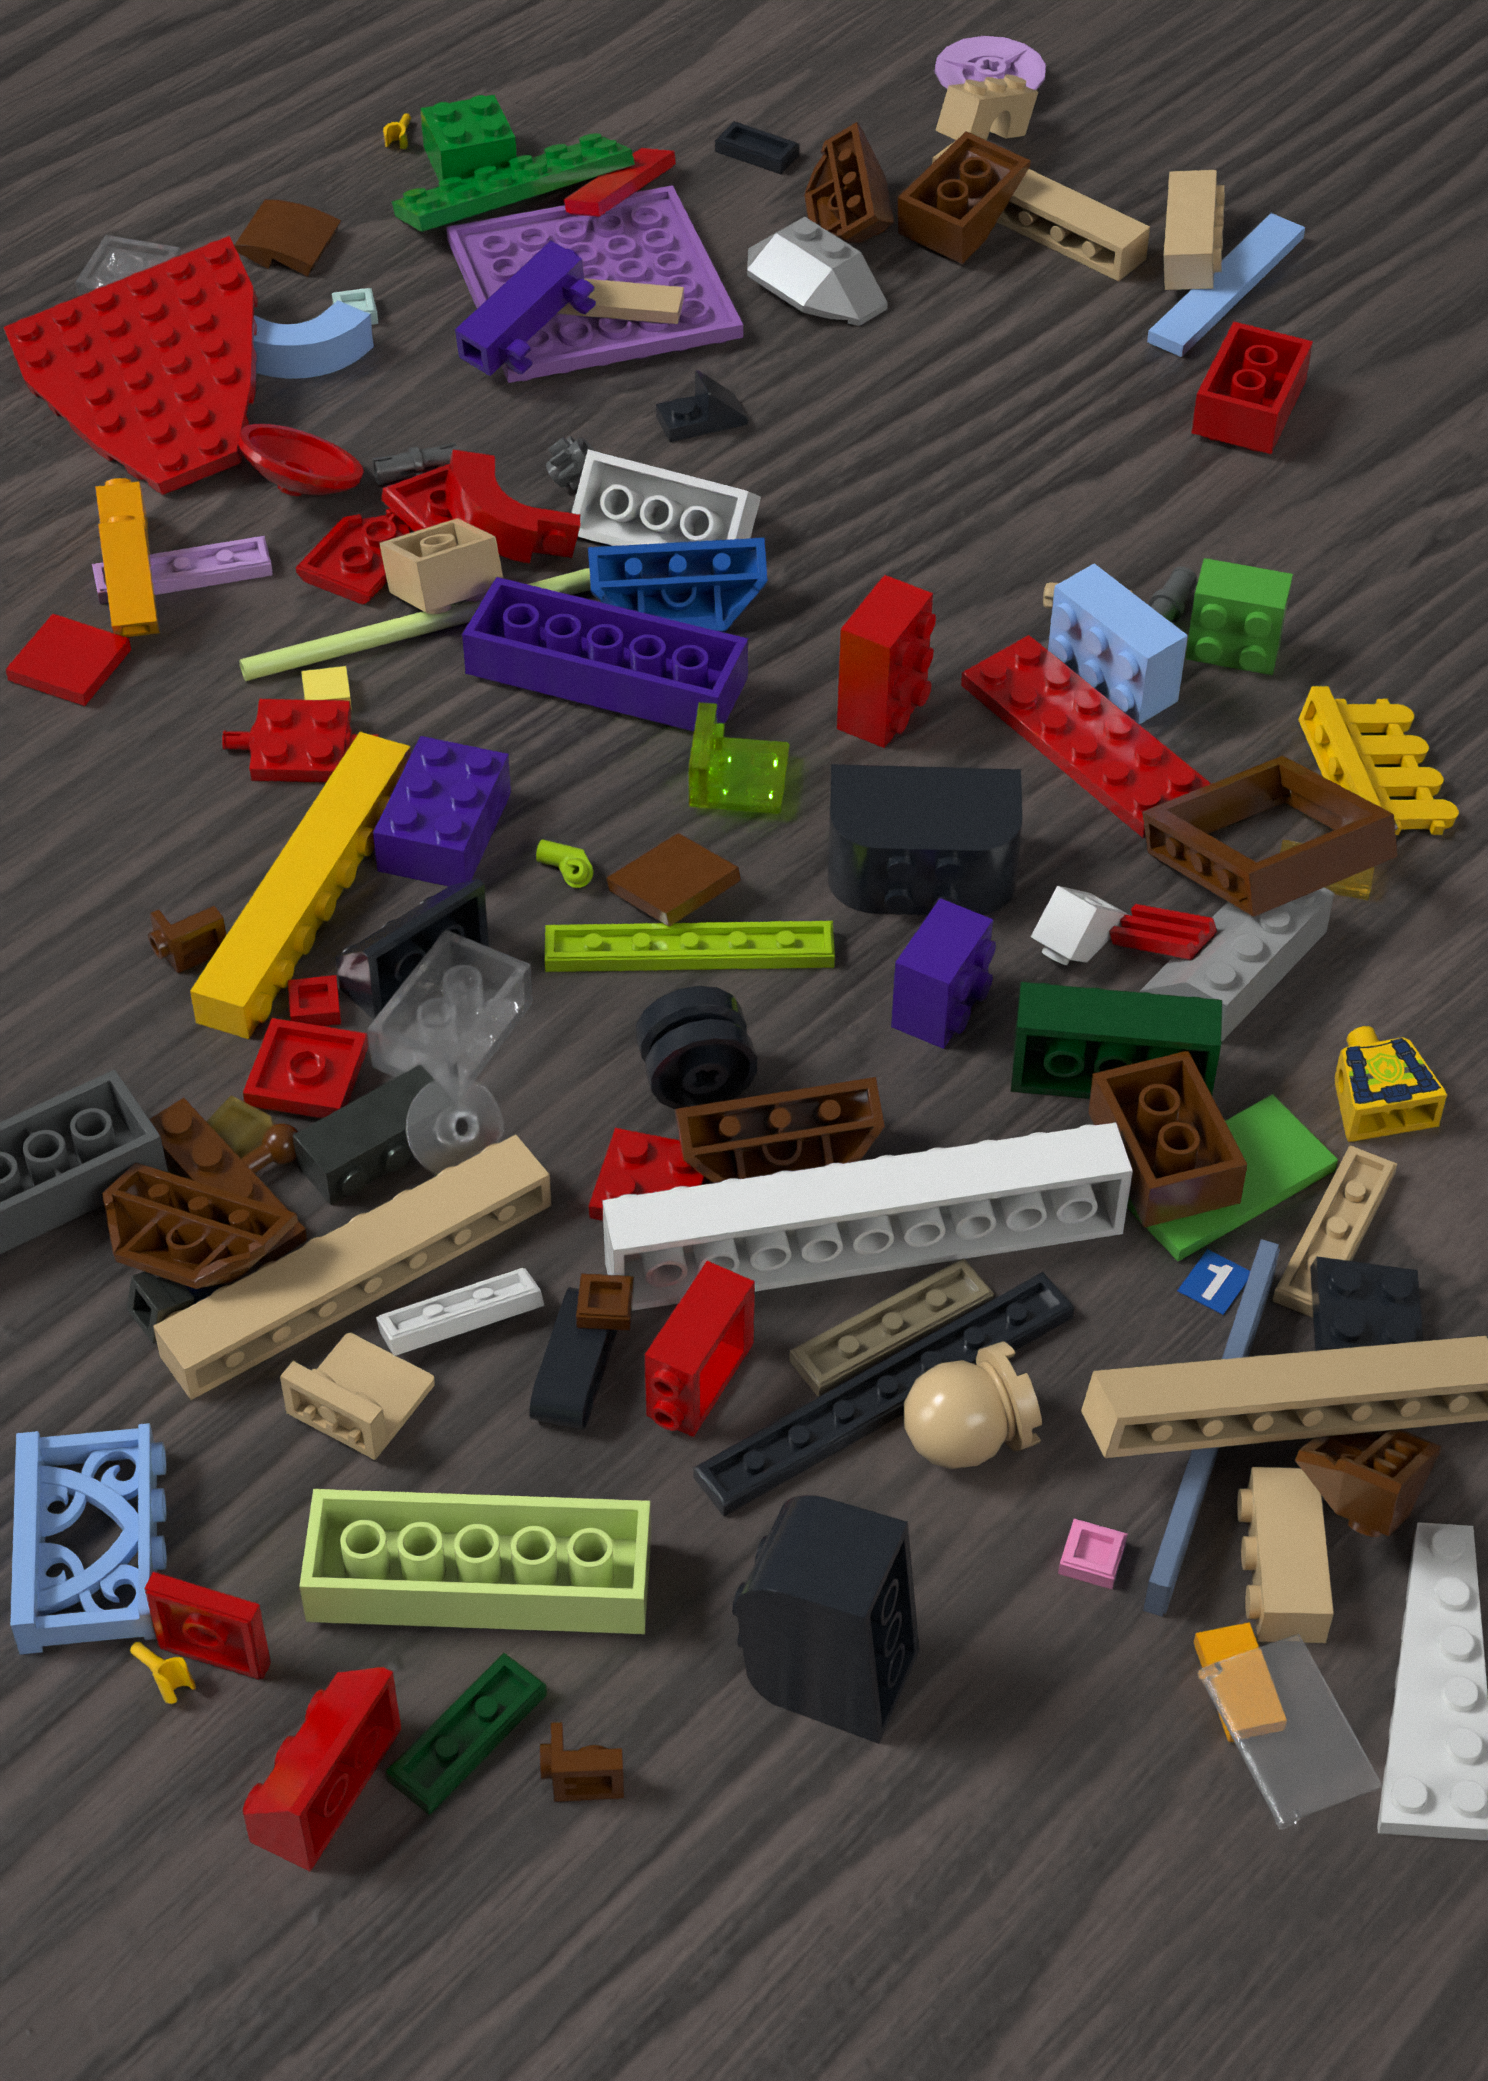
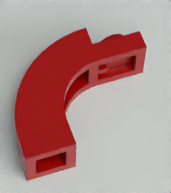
(518, 528)

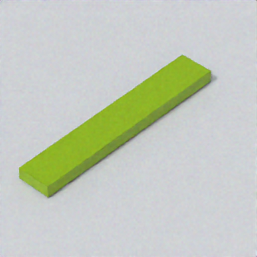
(689, 946)

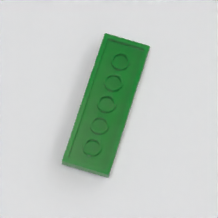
(512, 183)

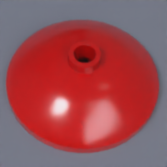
(299, 460)

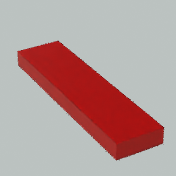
(614, 187)

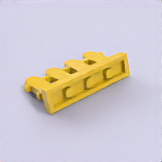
(1350, 758)

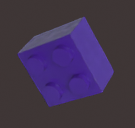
(942, 973)

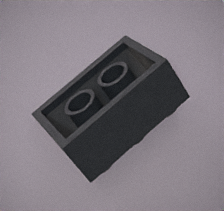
(382, 962)

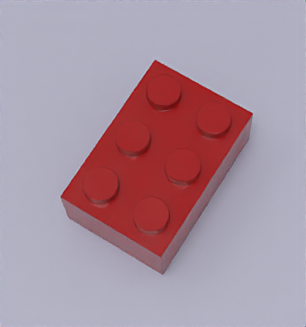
(1251, 387)
(885, 661)

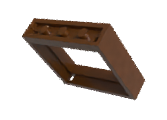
(1180, 837)

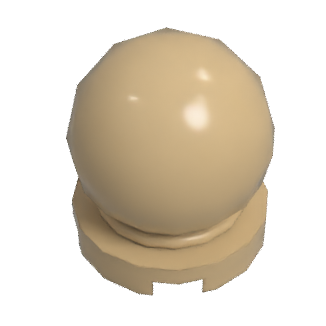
(967, 1410)

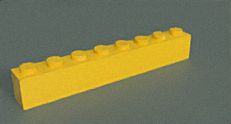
(299, 890)

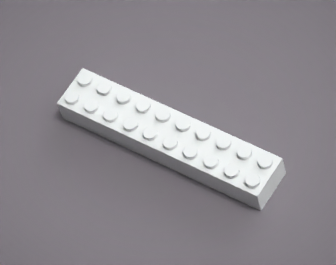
(873, 1213)

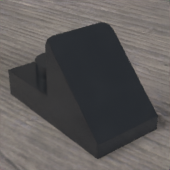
(706, 412)

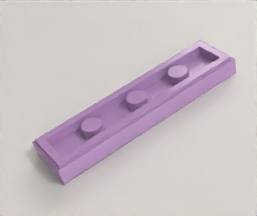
(201, 566)

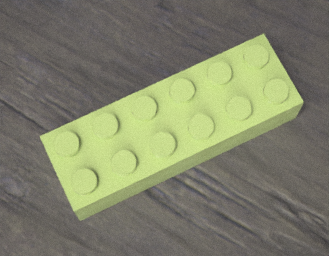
(477, 1561)

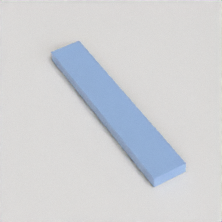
(1240, 273)

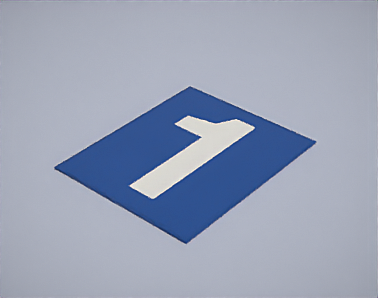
(1214, 1281)

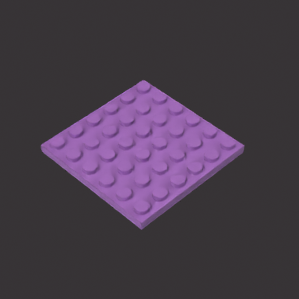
(635, 242)

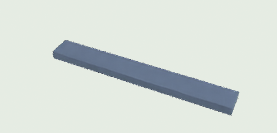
(1202, 1460)

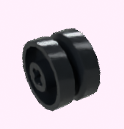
(696, 1047)

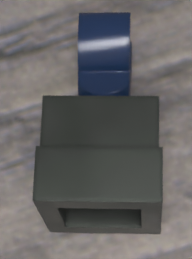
(156, 1298)

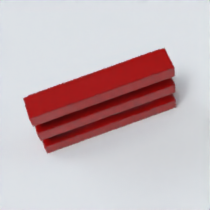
(1163, 931)

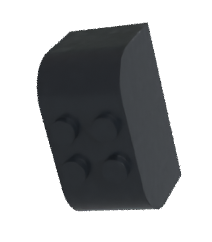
(923, 836)
(831, 1614)

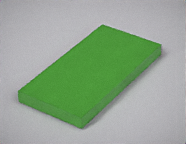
(1280, 1163)

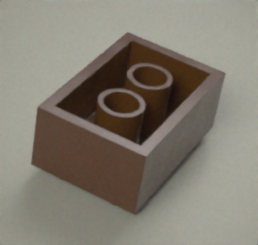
(1172, 1136)

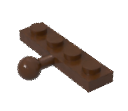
(206, 1158)

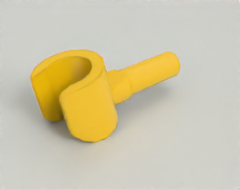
(397, 131)
(167, 1673)

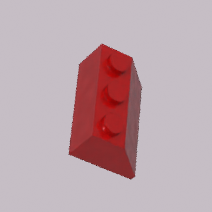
(324, 1766)

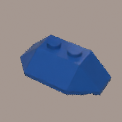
(681, 581)

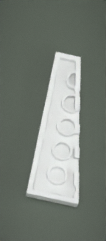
(1440, 1709)

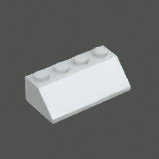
(651, 505)

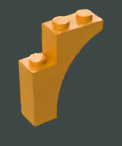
(127, 558)

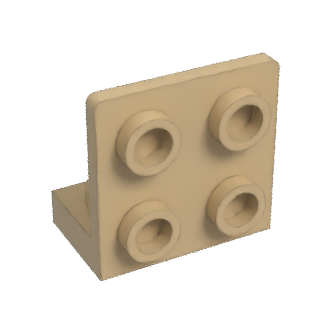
(356, 1394)

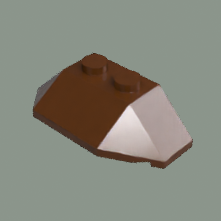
(849, 189)
(781, 1130)
(188, 1227)
(1370, 1476)

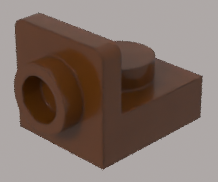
(188, 940)
(582, 1773)

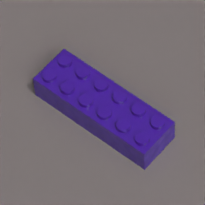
(603, 654)

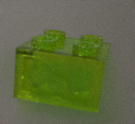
(734, 770)

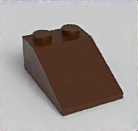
(960, 196)

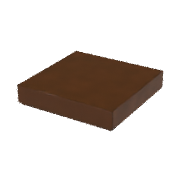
(673, 879)

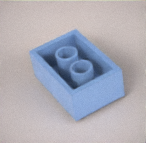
(1117, 643)

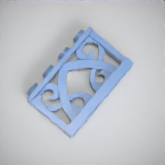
(41, 1484)

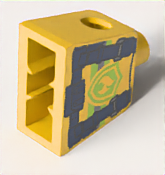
(1385, 1087)

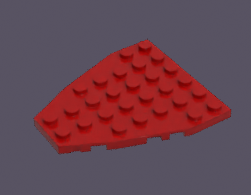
(152, 365)

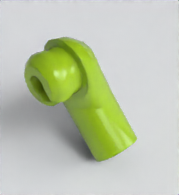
(571, 861)

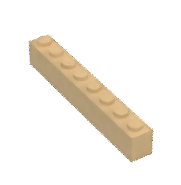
(352, 1266)
(1287, 1396)

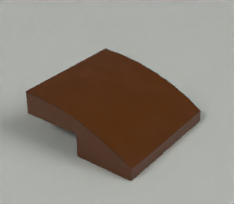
(288, 234)

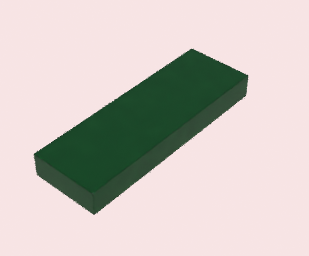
(466, 1733)

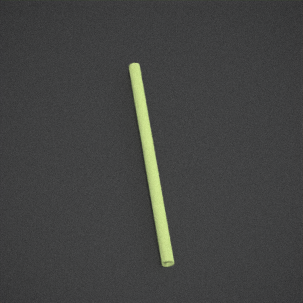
(387, 632)

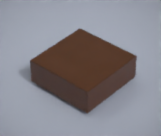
(605, 1302)

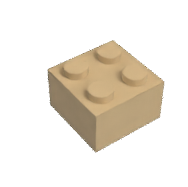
(441, 565)

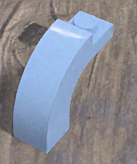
(315, 346)

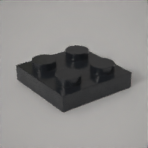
(1363, 1304)

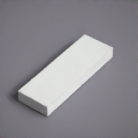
(459, 1311)

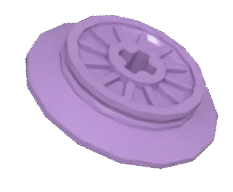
(989, 57)

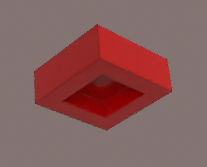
(315, 1000)

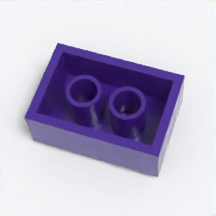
(442, 812)

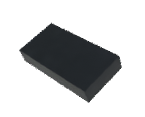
(757, 147)

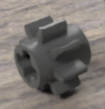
(567, 461)

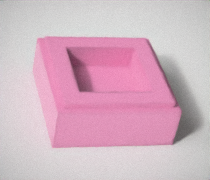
(1092, 1553)

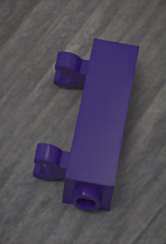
(521, 308)

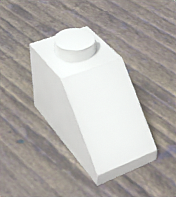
(1075, 925)

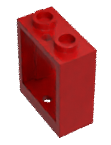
(699, 1349)

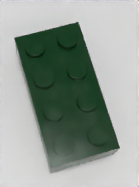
(1081, 1031)

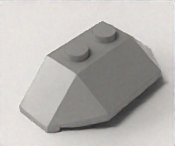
(816, 273)

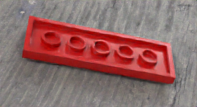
(1080, 731)

